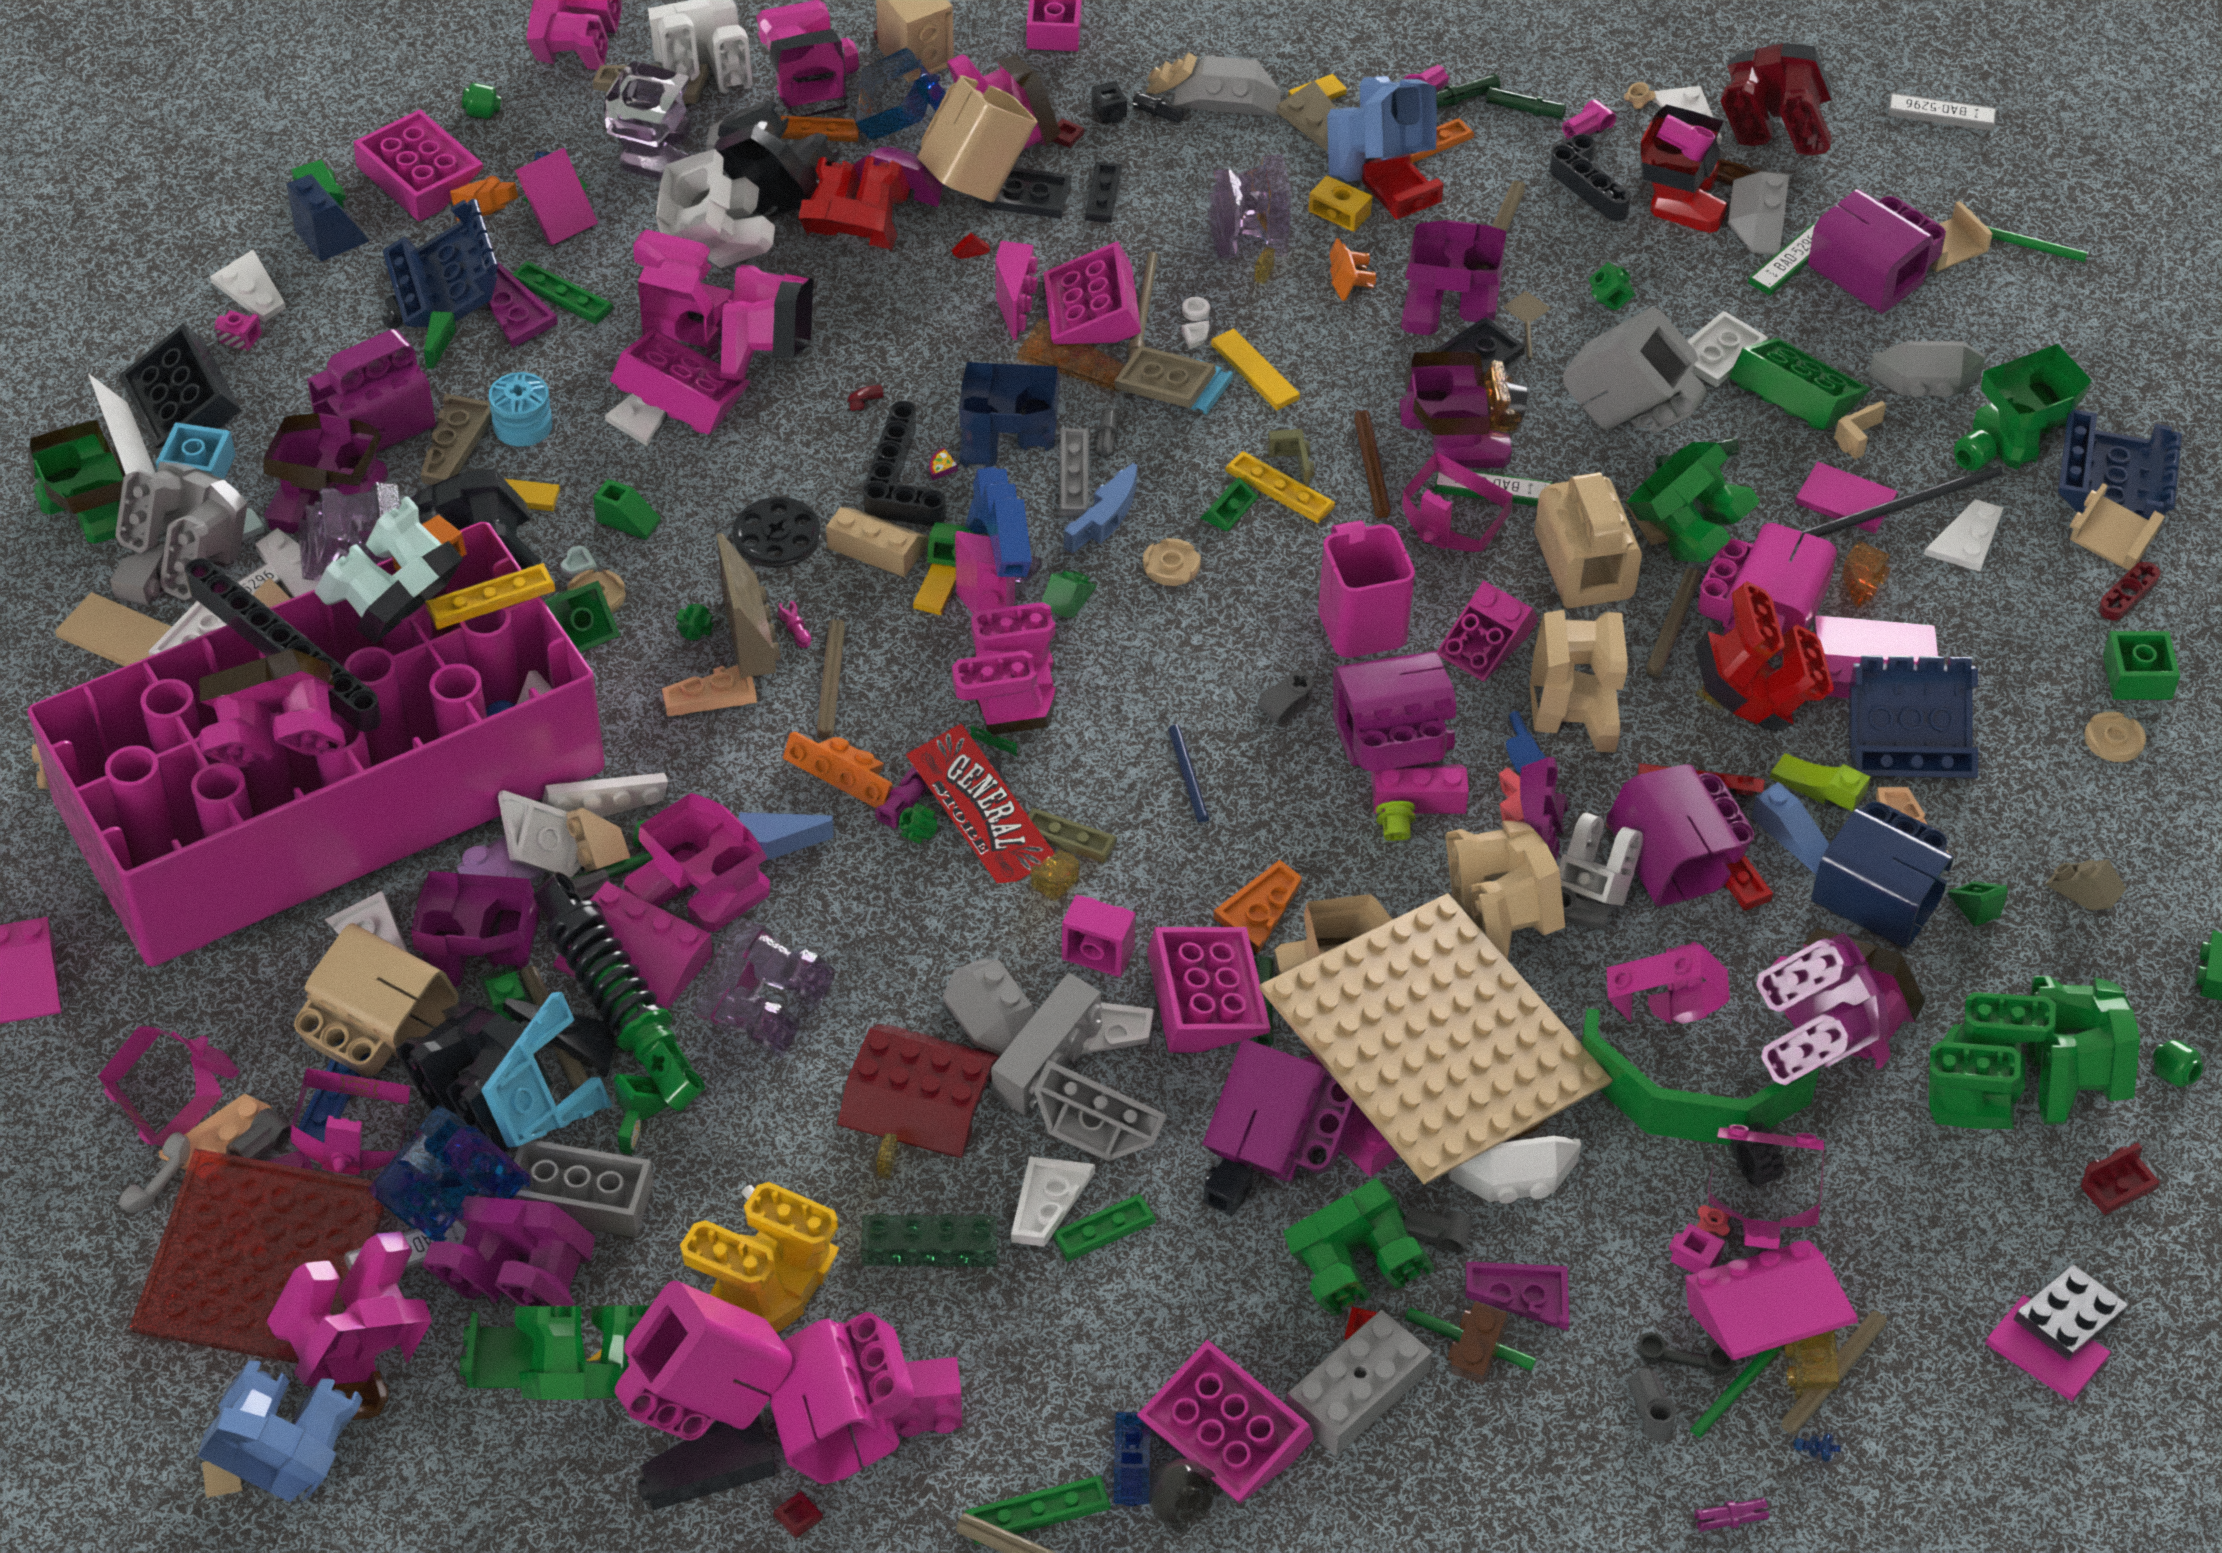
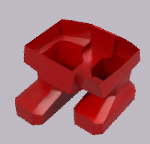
(856, 206)

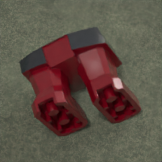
(1786, 83)

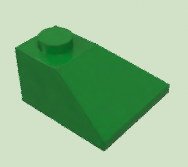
(584, 615)

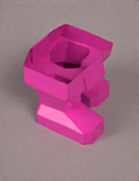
(572, 26)
(674, 285)
(705, 847)
(375, 1316)

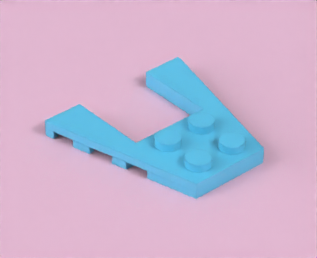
(519, 1092)

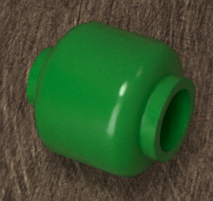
(480, 100)
(1975, 450)
(2177, 1063)

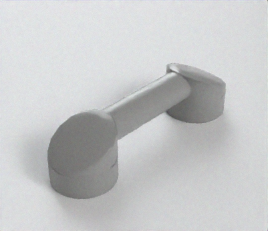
(135, 1198)

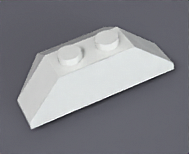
(1519, 1169)

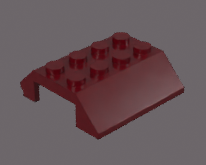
(916, 1089)

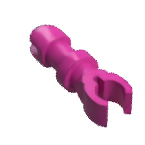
(795, 624)

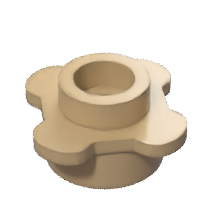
(1639, 95)

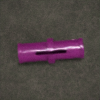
(1731, 1514)

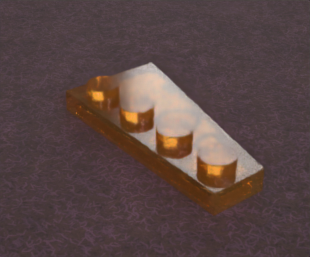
(1073, 360)

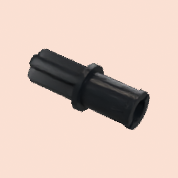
(1158, 107)

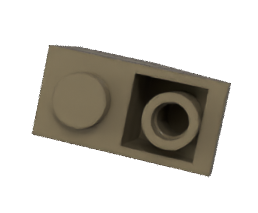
(2088, 883)

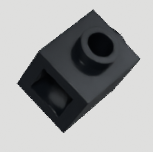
(1227, 1186)

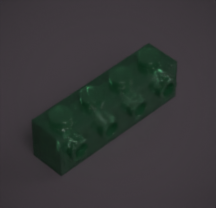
(929, 1240)

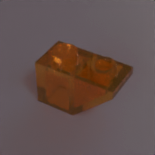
(1863, 571)

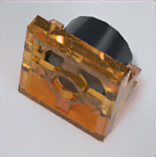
(1506, 399)

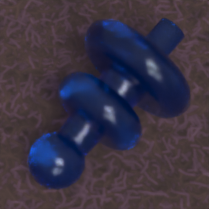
(1815, 1446)

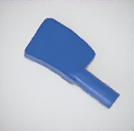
(1522, 748)

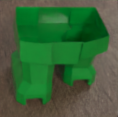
(2029, 399)
(1690, 499)
(2095, 1058)
(1980, 1063)
(1345, 1226)
(558, 1352)

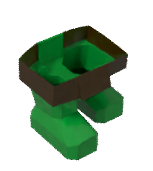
(79, 475)

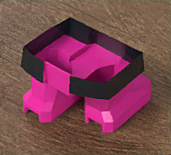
(803, 47)
(764, 316)

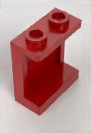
(1401, 186)

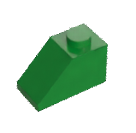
(942, 543)
(499, 986)

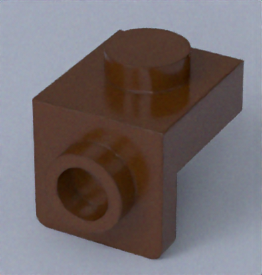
(373, 1393)

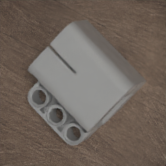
(1644, 370)

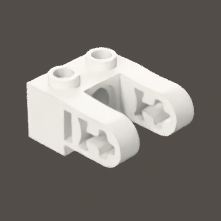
(1591, 879)

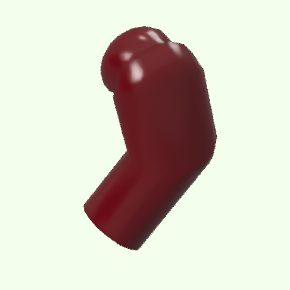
(864, 394)

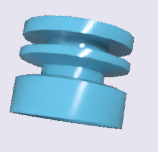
(520, 409)

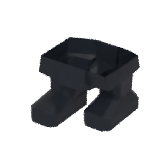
(779, 170)
(475, 499)
(465, 1038)

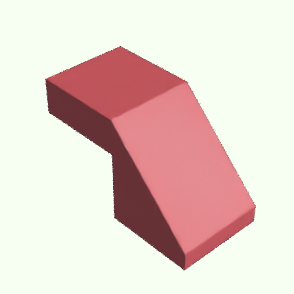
(1511, 807)

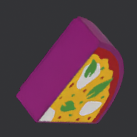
(941, 464)

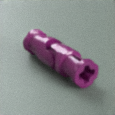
(901, 797)

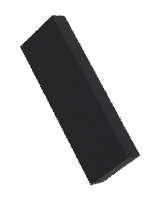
(1103, 192)

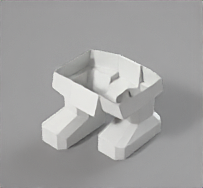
(702, 34)
(705, 206)

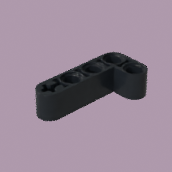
(1574, 168)

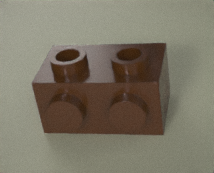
(1479, 1342)

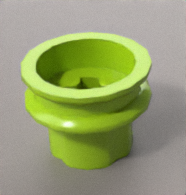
(1396, 819)

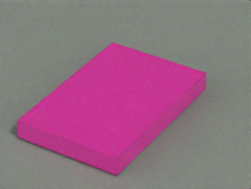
(556, 196)
(1843, 494)
(2042, 1361)

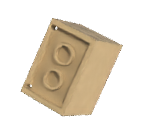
(919, 26)

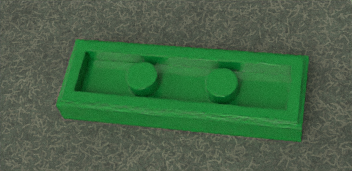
(1103, 1227)

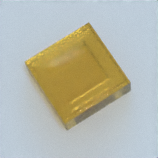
(1264, 265)
(887, 1155)

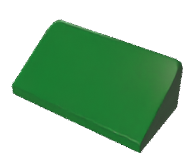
(1230, 505)

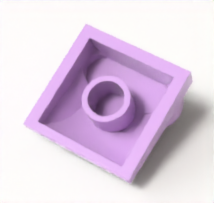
(495, 861)

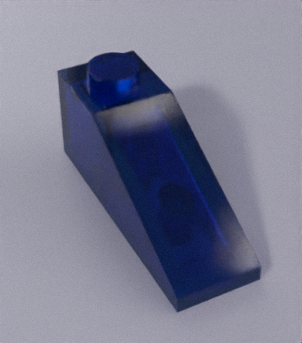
(1131, 1460)

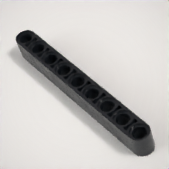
(274, 635)

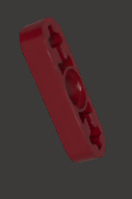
(2129, 581)

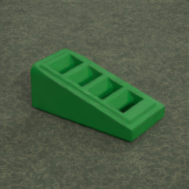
(439, 334)

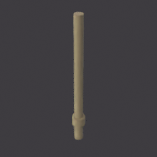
(1144, 302)

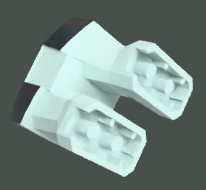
(373, 592)

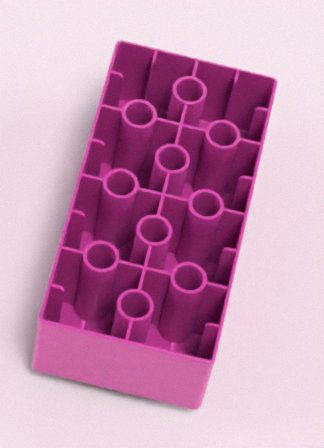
(215, 847)

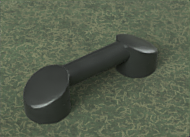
(1715, 1361)

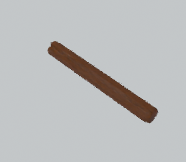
(1372, 464)

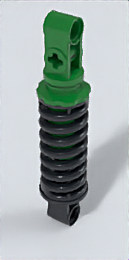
(617, 989)

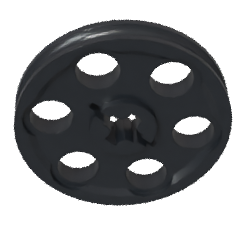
(779, 541)

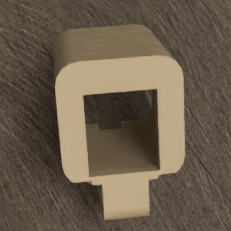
(975, 138)
(1587, 541)
(365, 995)

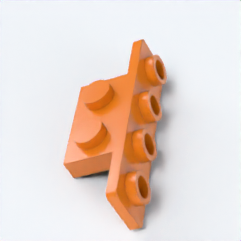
(840, 766)

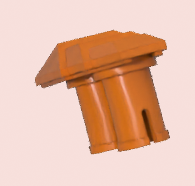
(489, 193)
(1344, 269)

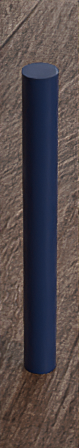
(1188, 773)

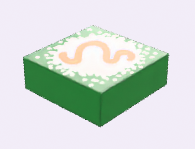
(629, 1131)

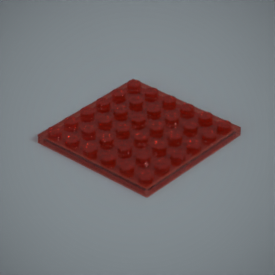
(236, 1243)

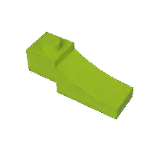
(1822, 783)

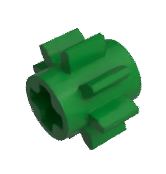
(694, 621)
(918, 823)

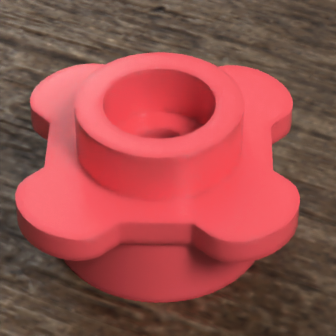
(1717, 1228)

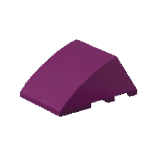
(926, 185)
(1540, 804)

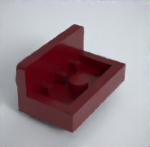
(2118, 1179)

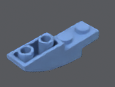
(1110, 508)

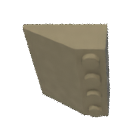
(746, 613)

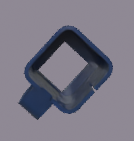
(1884, 872)

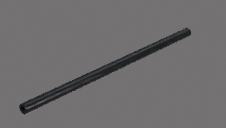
(1904, 502)

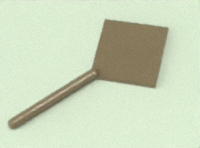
(1527, 309)

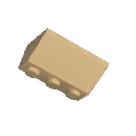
(875, 540)

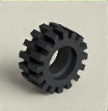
(1758, 1160)

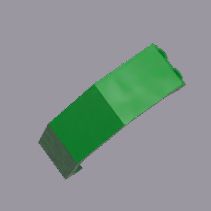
(1689, 1113)

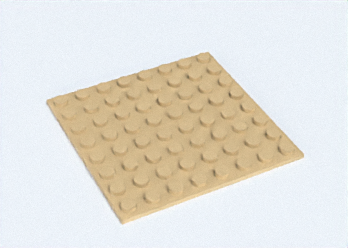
(1435, 1037)

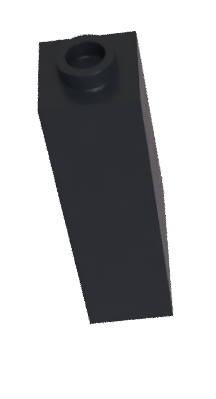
(707, 1465)

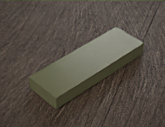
(1073, 835)

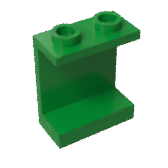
(494, 1355)

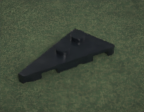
(581, 1039)

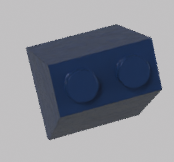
(321, 219)

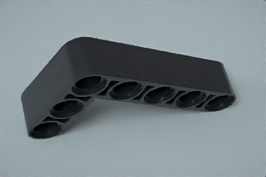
(881, 491)

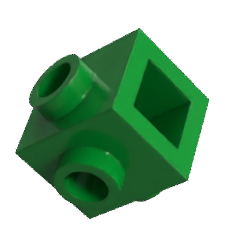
(1611, 286)

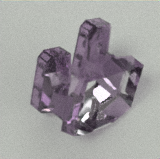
(646, 116)
(1253, 205)
(341, 523)
(737, 976)

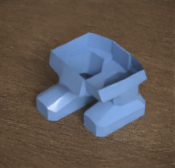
(1390, 124)
(268, 1449)

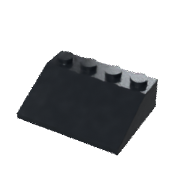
(179, 385)

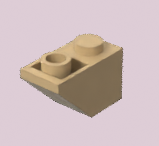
(597, 840)

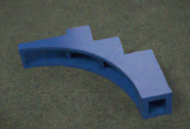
(1003, 517)

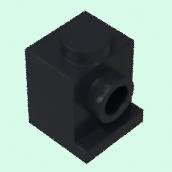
(1109, 109)

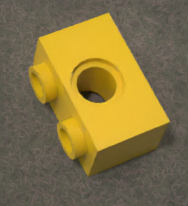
(1340, 203)

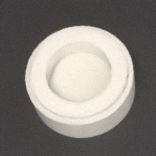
(1195, 308)

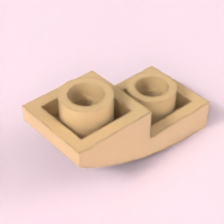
(1170, 75)

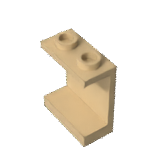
(1963, 239)
(2114, 530)

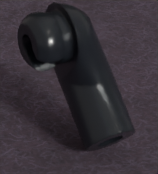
(394, 318)

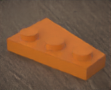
(1260, 903)

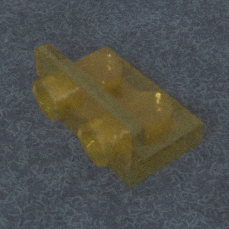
(1813, 1363)

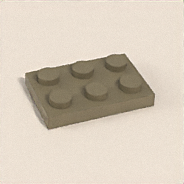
(1165, 376)

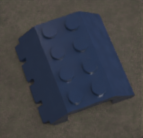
(447, 273)
(2137, 470)
(1913, 717)

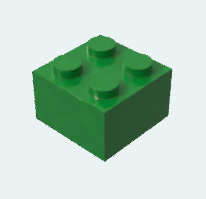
(2141, 665)

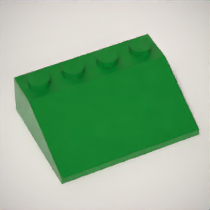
(1797, 382)

